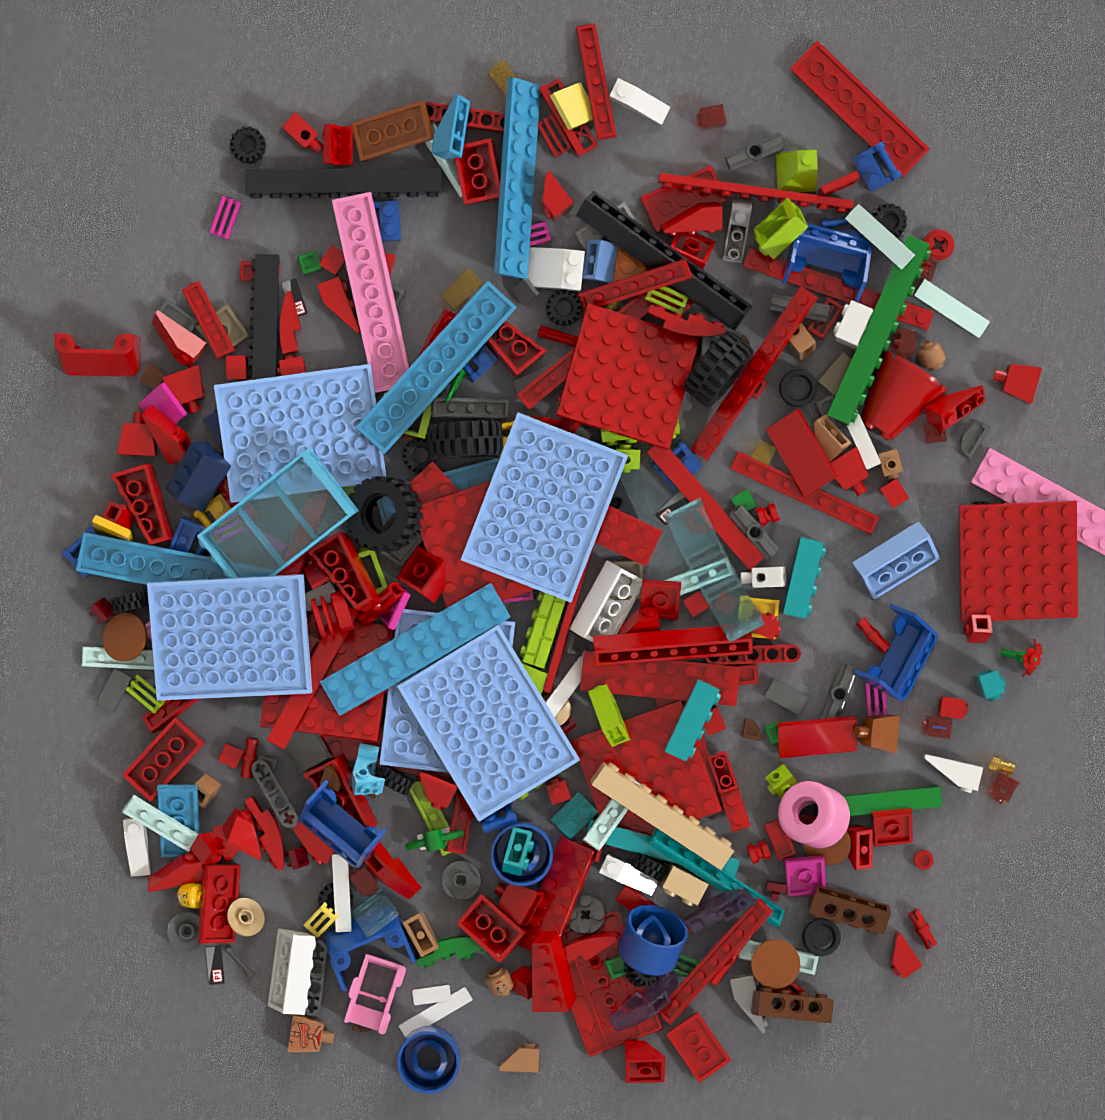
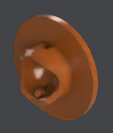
(124, 637)
(833, 854)
(775, 963)

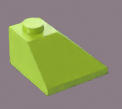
(797, 171)

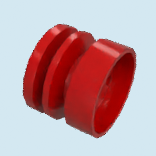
(331, 614)

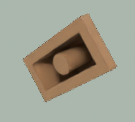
(830, 438)
(421, 933)
(522, 1059)

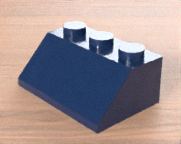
(198, 476)

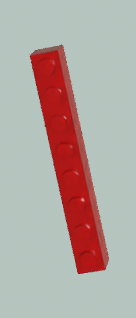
(667, 646)

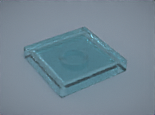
(374, 912)

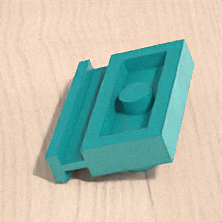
(574, 815)

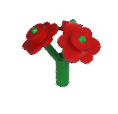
(1027, 658)

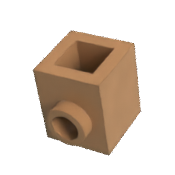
(890, 464)
(207, 790)

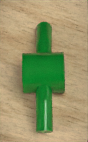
(434, 839)

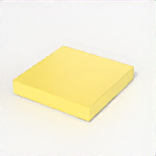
(573, 105)

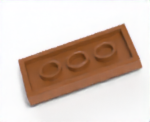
(392, 131)

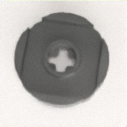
(461, 868)
(597, 916)

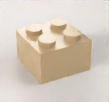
(684, 884)

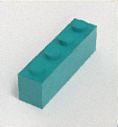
(802, 578)
(692, 719)

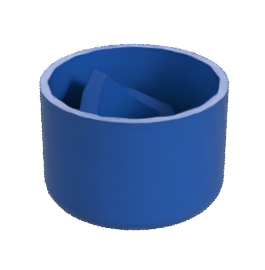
(537, 866)
(652, 940)
(423, 1079)

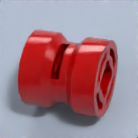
(763, 517)
(759, 851)

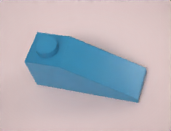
(450, 134)

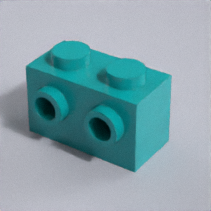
(990, 684)
(517, 850)

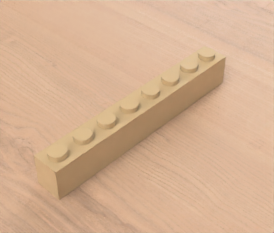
(661, 815)

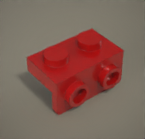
(337, 145)

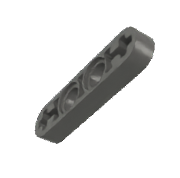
(276, 793)
(319, 978)

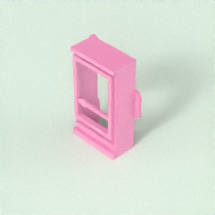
(366, 1016)

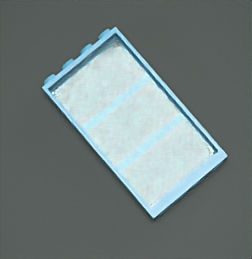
(278, 520)

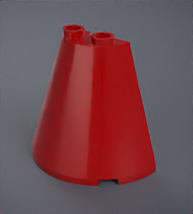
(898, 396)

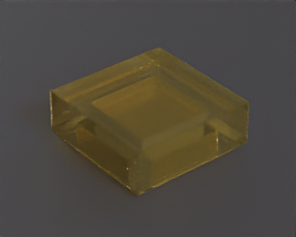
(763, 452)

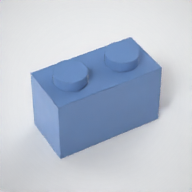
(599, 261)

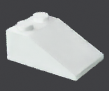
(556, 268)

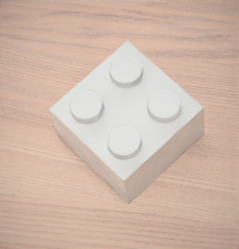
(853, 324)

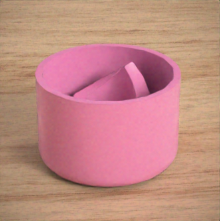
(831, 819)

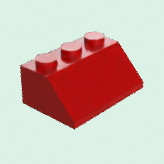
(479, 172)
(492, 928)

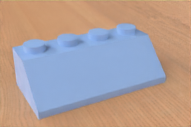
(896, 560)

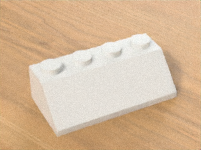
(601, 613)
(291, 971)

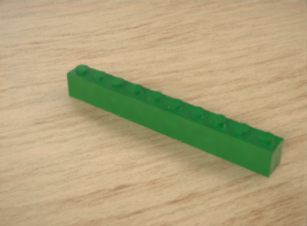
(877, 334)

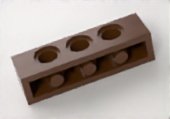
(842, 901)
(821, 1011)

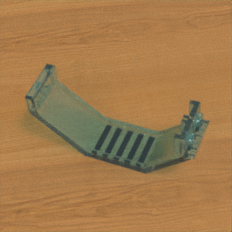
(713, 570)

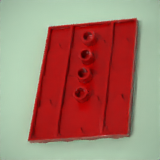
(600, 996)

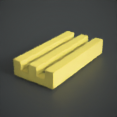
(327, 913)

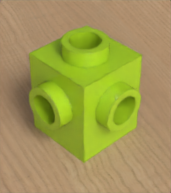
(633, 459)
(780, 781)

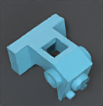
(363, 777)

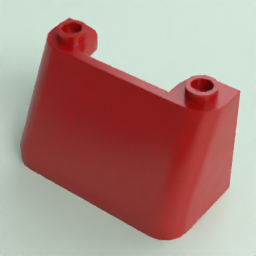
(121, 361)

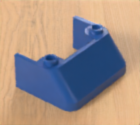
(833, 252)
(904, 657)
(339, 828)
(341, 942)

